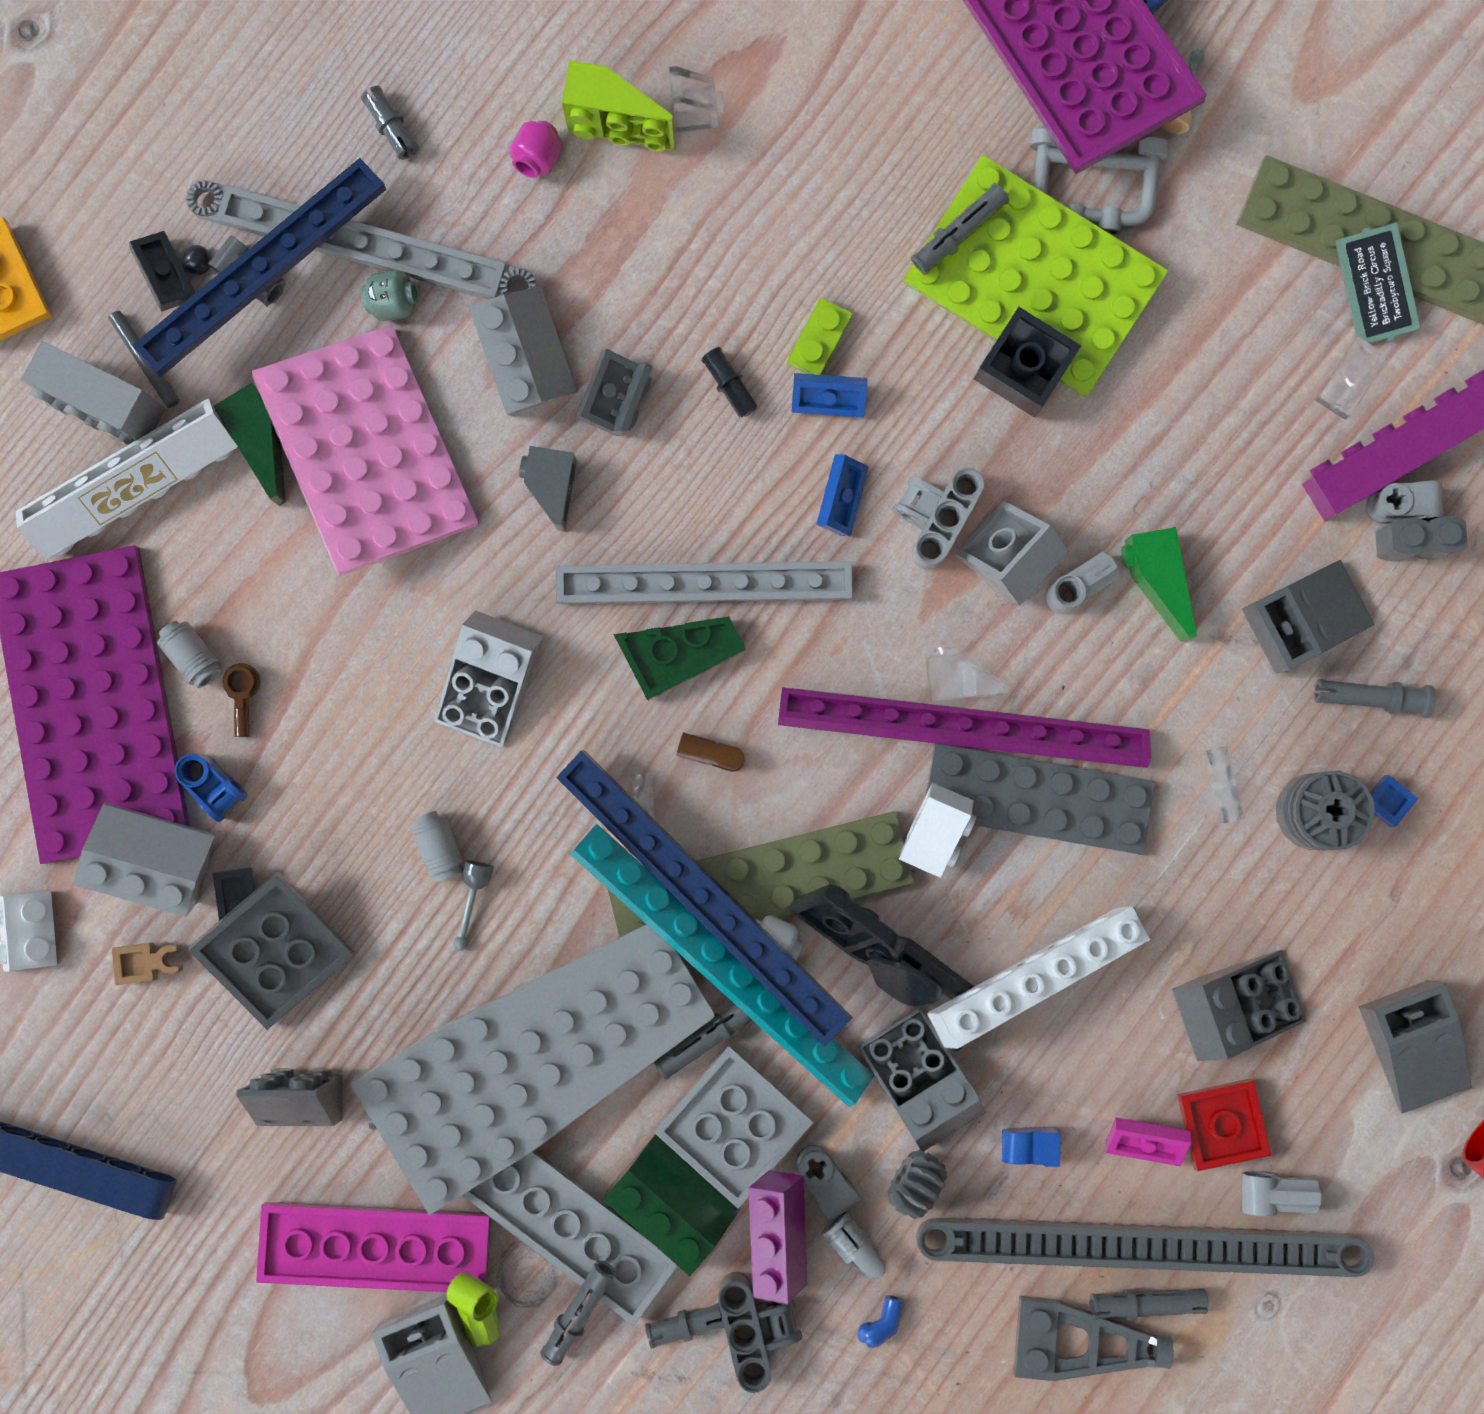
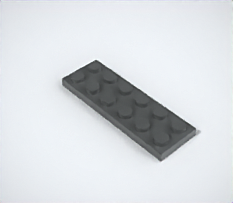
(1047, 798)

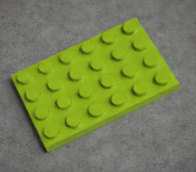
(1046, 263)

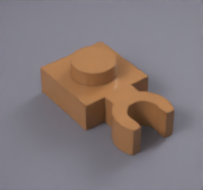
(140, 962)

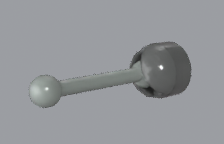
(476, 876)

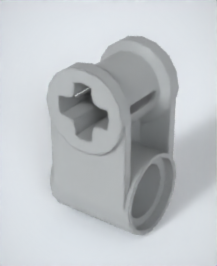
(1407, 500)

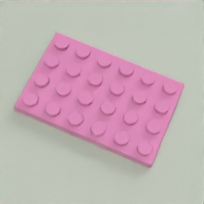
(364, 449)

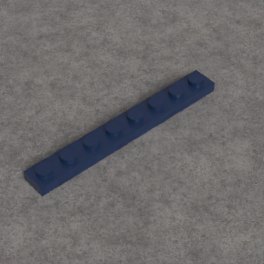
(259, 267)

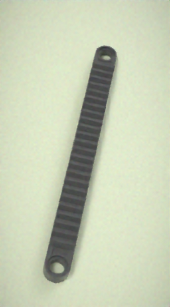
(1145, 1247)

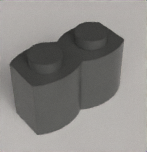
(1421, 538)

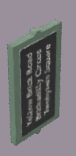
(1377, 283)

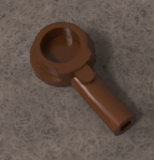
(241, 683)

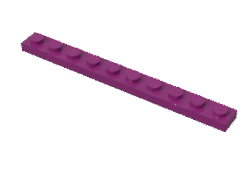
(965, 727)

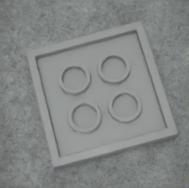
(733, 1126)

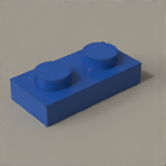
(829, 395)
(842, 495)

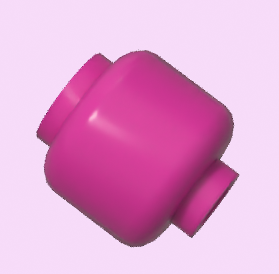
(535, 149)

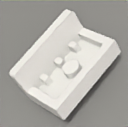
(27, 931)

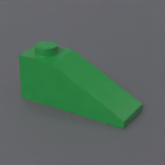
(1160, 574)

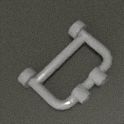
(1110, 219)

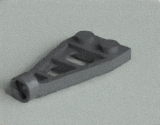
(1038, 1336)

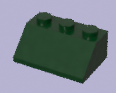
(671, 1205)

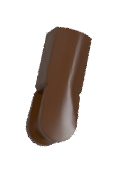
(710, 752)

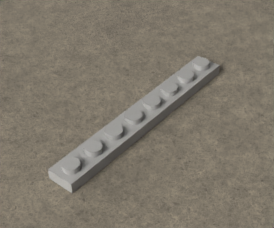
(704, 582)

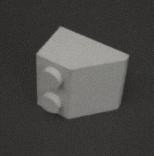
(1012, 552)

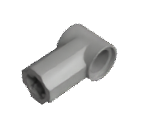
(1083, 582)
(1267, 1194)

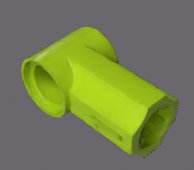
(476, 1308)

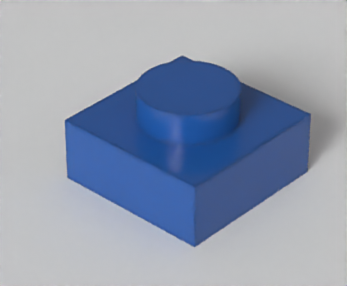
(1391, 800)

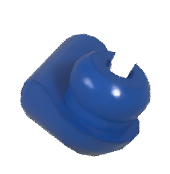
(885, 1327)

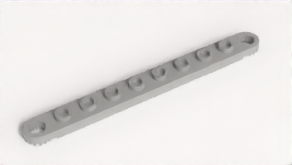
(364, 243)

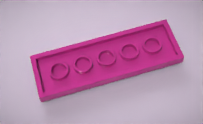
(370, 1246)

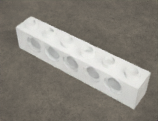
(1037, 977)

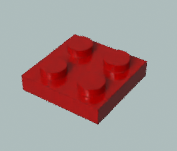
(1224, 1124)

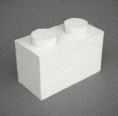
(937, 829)

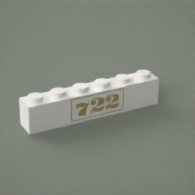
(125, 480)

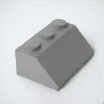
(522, 349)
(145, 859)

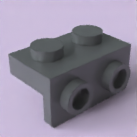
(614, 393)

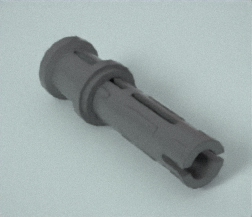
(1392, 698)

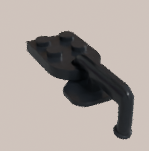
(873, 943)

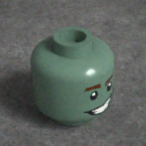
(390, 295)

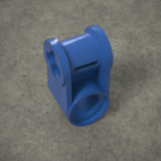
(215, 790)

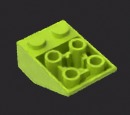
(610, 108)

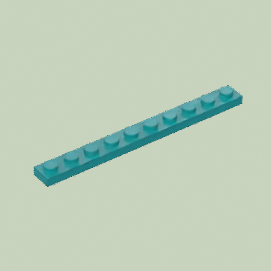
(684, 933)

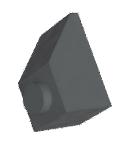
(550, 481)

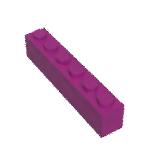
(1398, 449)

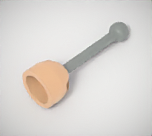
(1182, 123)

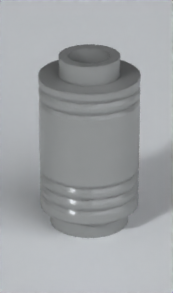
(189, 653)
(437, 846)

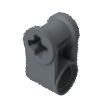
(829, 1185)

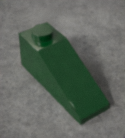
(256, 438)

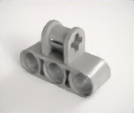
(927, 509)

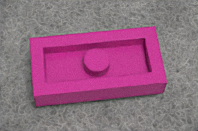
(1148, 1141)

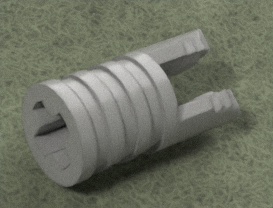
(853, 1246)

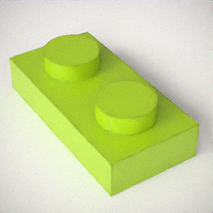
(819, 337)

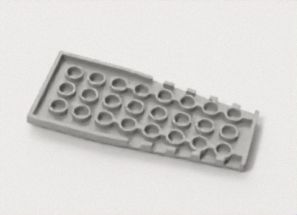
(529, 1063)

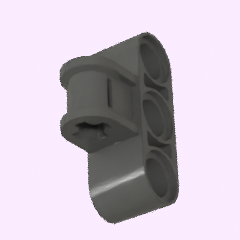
(767, 1327)

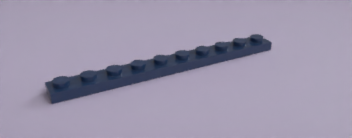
(705, 898)

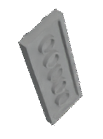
(574, 1231)

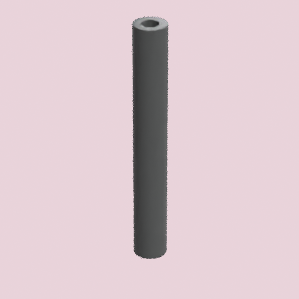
(129, 338)

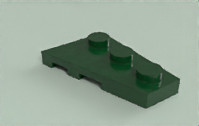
(678, 653)

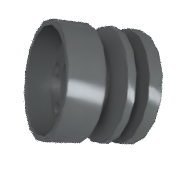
(1304, 816)

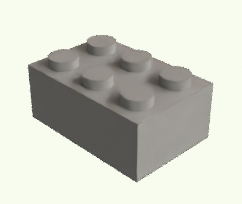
(91, 395)

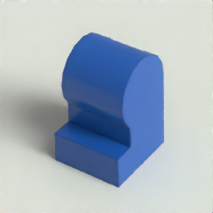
(1031, 1146)

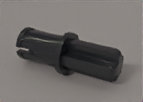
(729, 382)

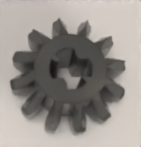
(917, 1184)

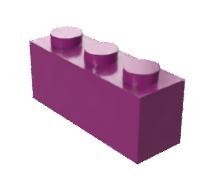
(778, 1236)

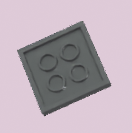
(271, 950)

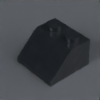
(1027, 362)

